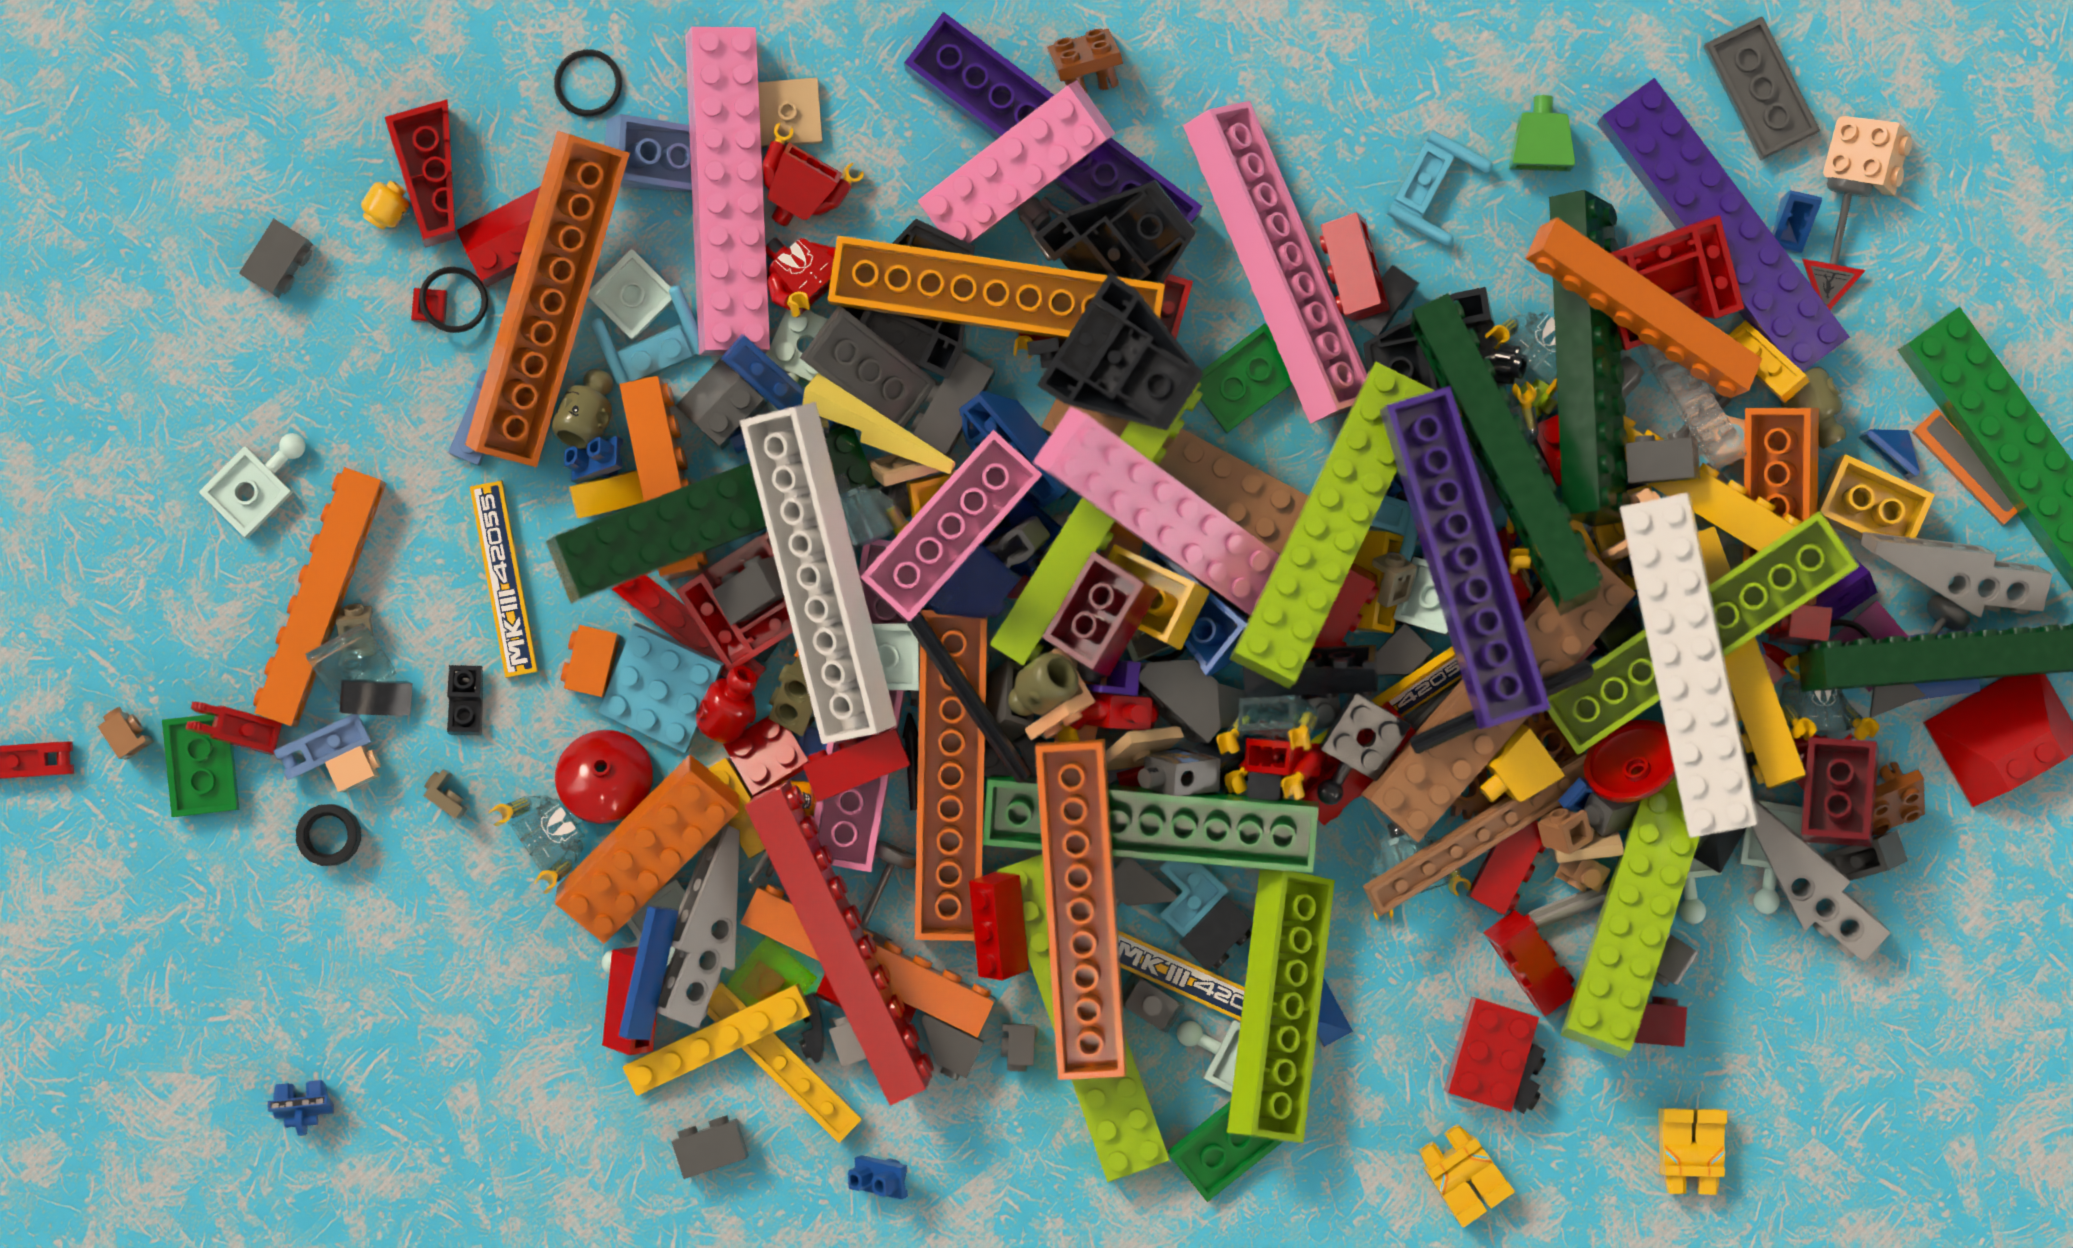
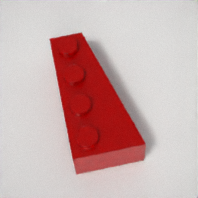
(425, 161)

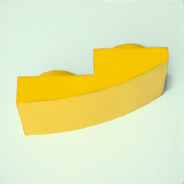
(606, 494)

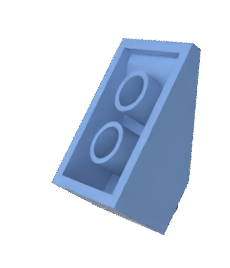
(657, 152)

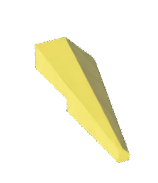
(876, 429)

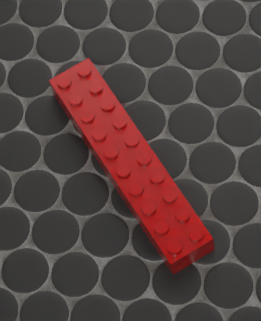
(840, 942)

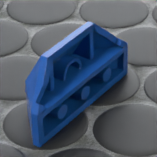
(1017, 427)

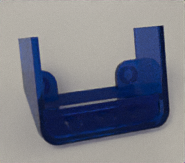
(983, 579)

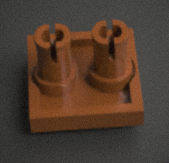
(1085, 55)
(1898, 798)

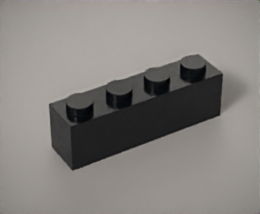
(1323, 673)

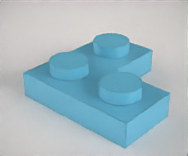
(1198, 895)

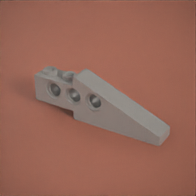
(1940, 561)
(1797, 859)
(708, 899)

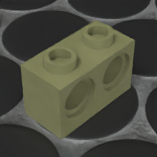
(792, 700)

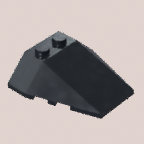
(1126, 234)
(922, 341)
(1401, 352)
(1122, 361)

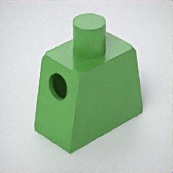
(1542, 139)

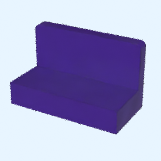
(1847, 592)
(1122, 680)

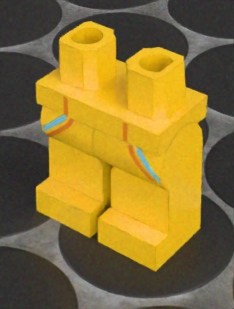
(1692, 1146)
(1456, 1167)

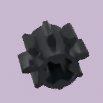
(1508, 363)

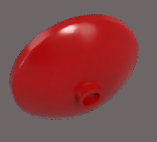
(1630, 762)
(606, 794)

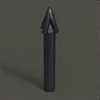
(910, 734)

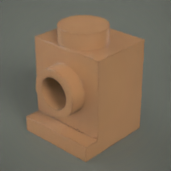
(124, 733)
(1560, 825)
(1583, 874)

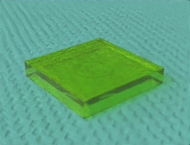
(767, 973)

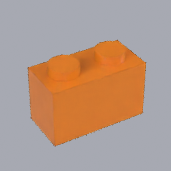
(590, 660)

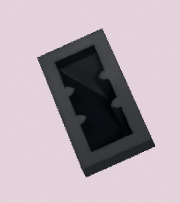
(1717, 848)

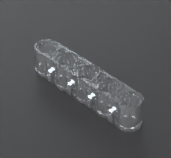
(1696, 408)

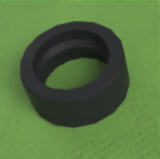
(303, 835)

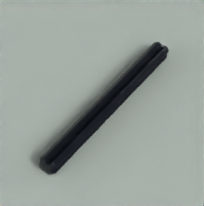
(969, 698)
(1467, 721)

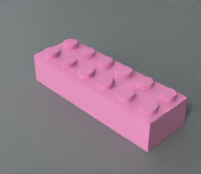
(1017, 165)
(950, 526)

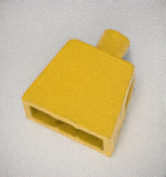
(1520, 768)

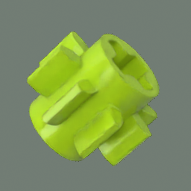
(1543, 402)

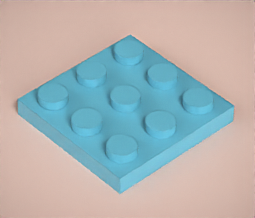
(659, 687)

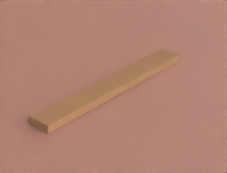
(1467, 842)

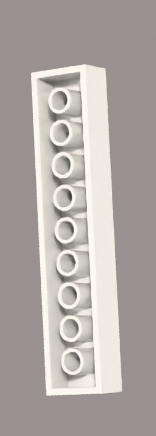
(818, 573)
(1689, 665)

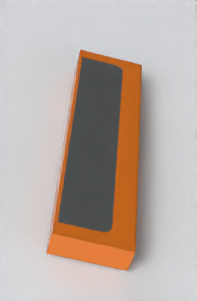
(1960, 460)

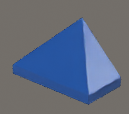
(1795, 219)
(1894, 448)
(1331, 1021)

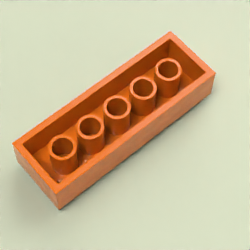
(656, 452)
(1782, 462)
(647, 849)

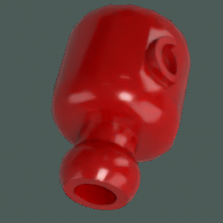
(728, 706)

